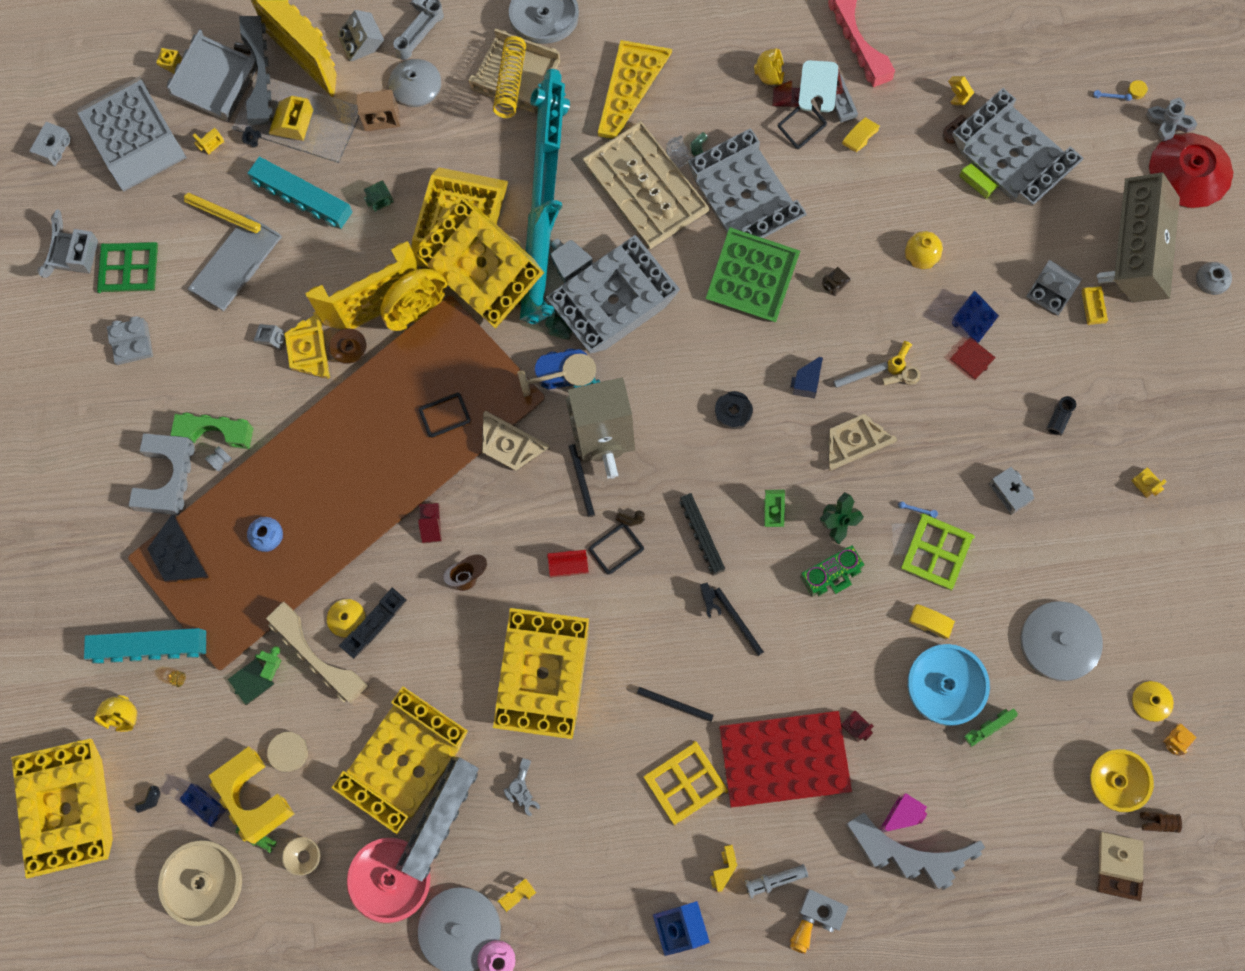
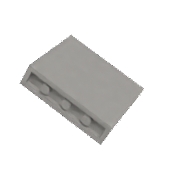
(212, 77)

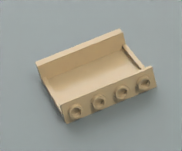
(536, 63)

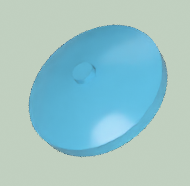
(948, 685)

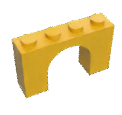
(228, 783)

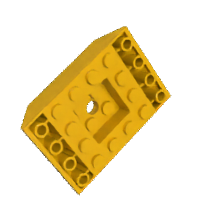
(442, 192)
(454, 252)
(525, 699)
(42, 787)

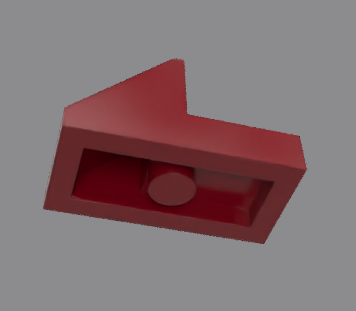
(786, 95)
(430, 523)

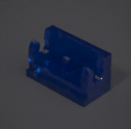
(202, 804)

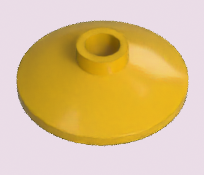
(344, 627)
(1144, 705)

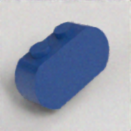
(551, 364)

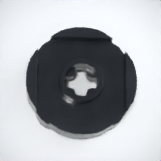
(736, 420)

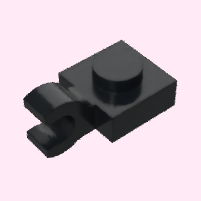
(708, 595)

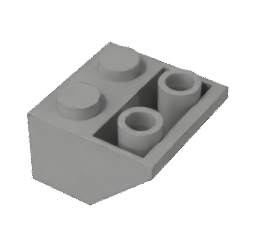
(360, 35)
(1054, 287)

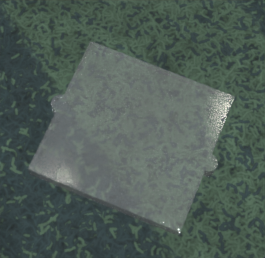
(902, 536)

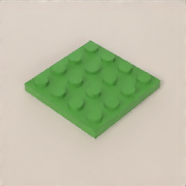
(753, 274)

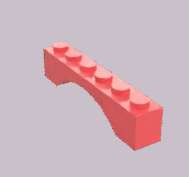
(875, 64)

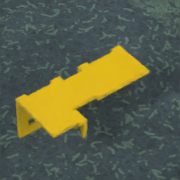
(510, 900)

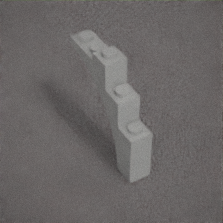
(936, 866)

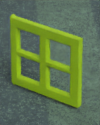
(937, 552)

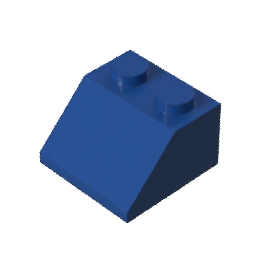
(681, 928)

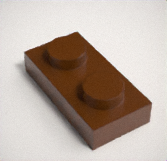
(1119, 887)

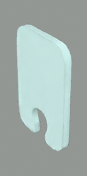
(818, 80)

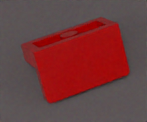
(568, 563)

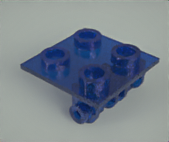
(975, 317)

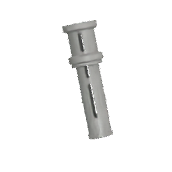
(766, 882)

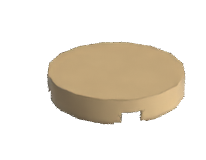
(287, 752)

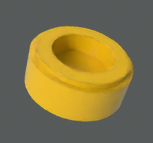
(1137, 89)

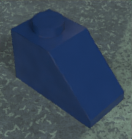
(807, 379)

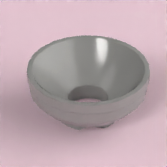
(1211, 284)

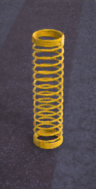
(504, 100)

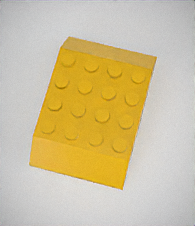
(298, 40)

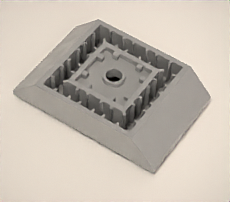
(623, 273)

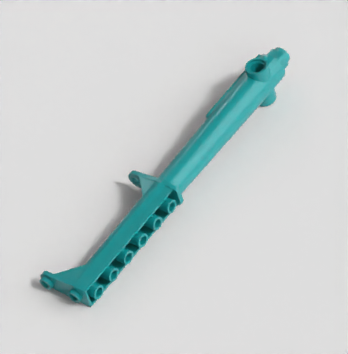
(544, 209)

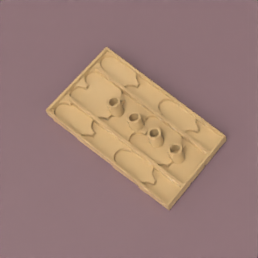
(645, 185)

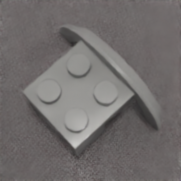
(69, 251)

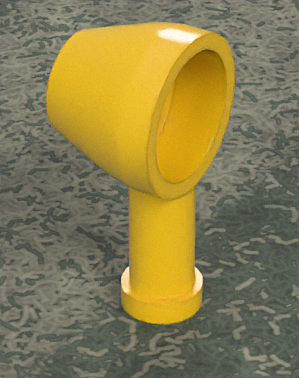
(897, 369)

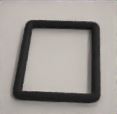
(809, 137)
(440, 401)
(624, 561)

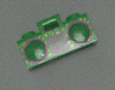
(838, 566)

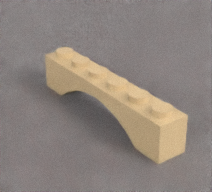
(289, 625)

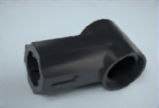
(1061, 416)

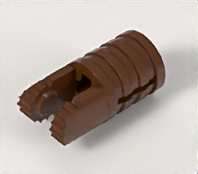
(1163, 822)

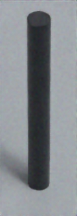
(581, 480)
(738, 621)
(675, 704)

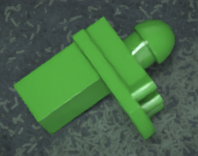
(271, 662)

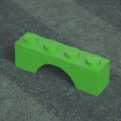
(236, 433)

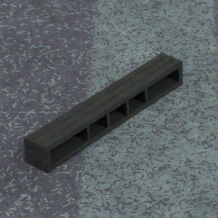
(701, 534)

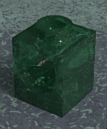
(378, 196)

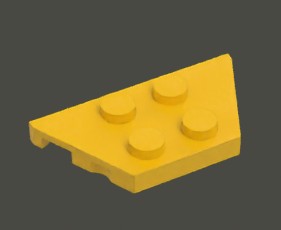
(307, 348)

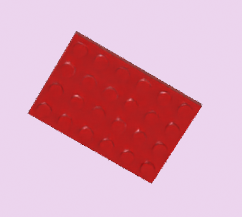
(785, 759)

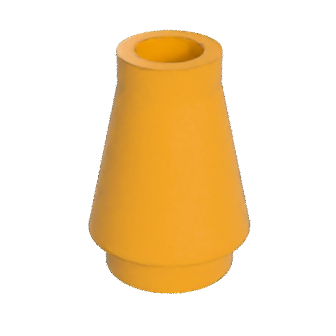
(801, 939)

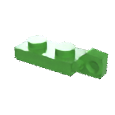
(989, 727)

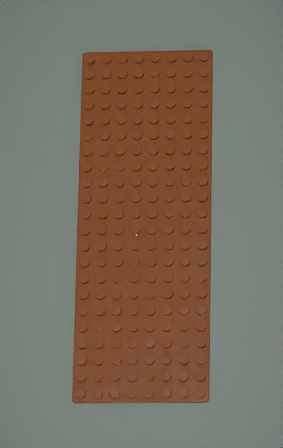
(339, 477)

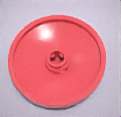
(380, 889)

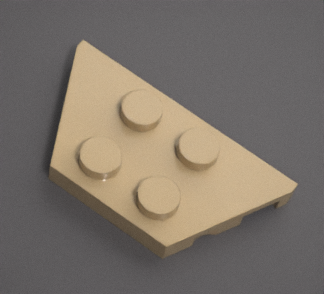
(855, 440)
(508, 443)

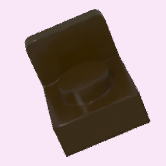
(835, 281)

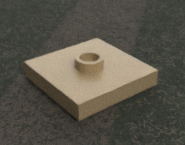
(1121, 857)

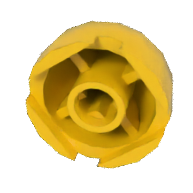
(769, 67)
(924, 250)
(117, 713)

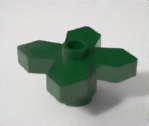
(840, 516)

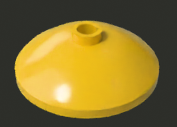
(1134, 777)

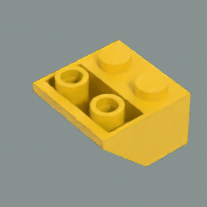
(292, 118)

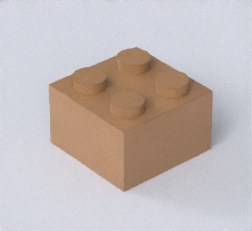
(378, 110)

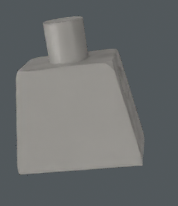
(569, 259)

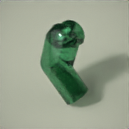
(696, 144)

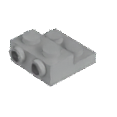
(130, 340)

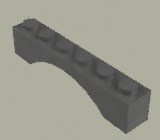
(257, 104)

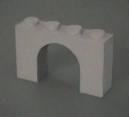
(169, 497)

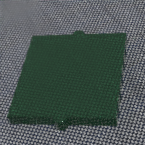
(249, 683)

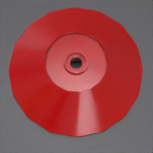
(1195, 184)

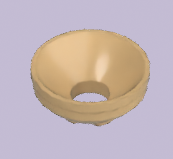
(291, 856)

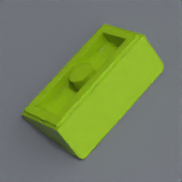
(978, 180)

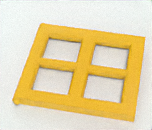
(685, 783)

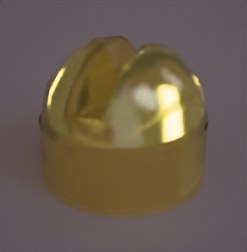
(177, 678)

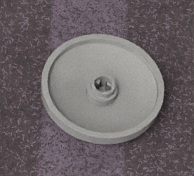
(543, 19)
(1061, 641)
(456, 928)

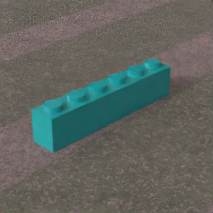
(300, 193)
(145, 645)

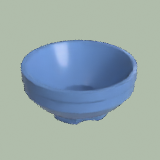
(270, 540)

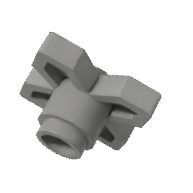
(1171, 119)

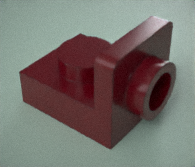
(857, 727)

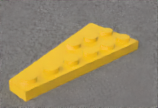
(631, 78)

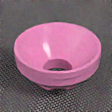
(494, 950)

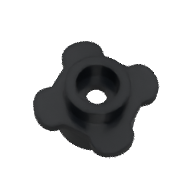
(246, 136)

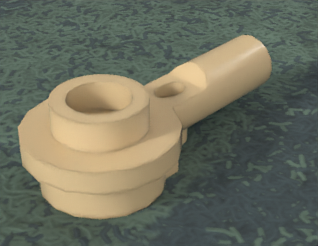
(909, 375)

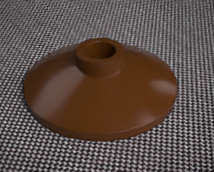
(344, 339)

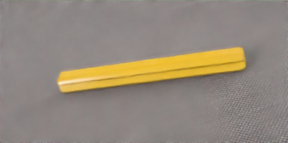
(222, 213)

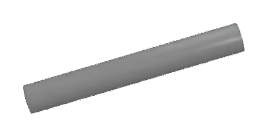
(861, 374)

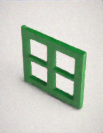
(128, 249)

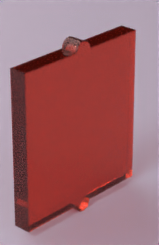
(972, 358)

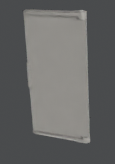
(234, 265)

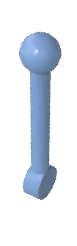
(1097, 94)
(933, 513)

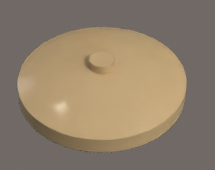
(200, 883)

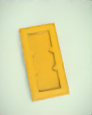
(1094, 305)

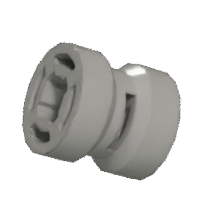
(218, 458)

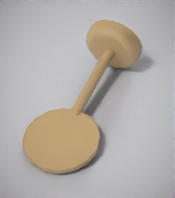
(577, 370)

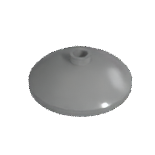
(415, 90)

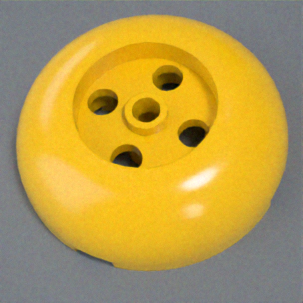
(412, 298)

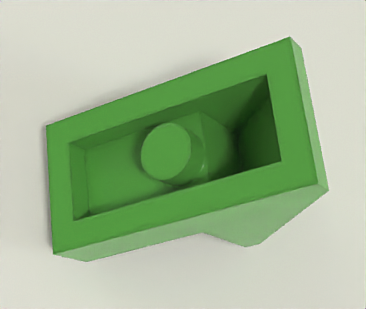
(774, 508)

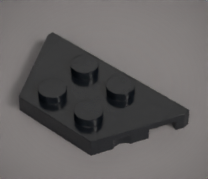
(175, 554)

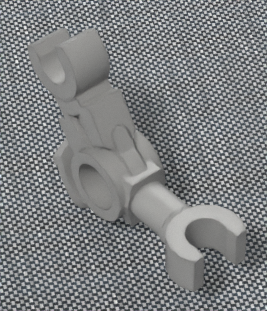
(519, 789)

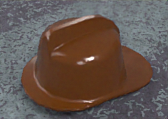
(465, 573)

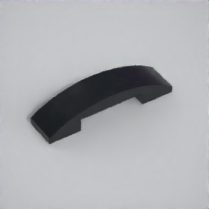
(373, 623)

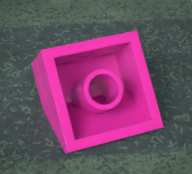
(904, 813)

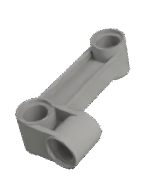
(419, 27)

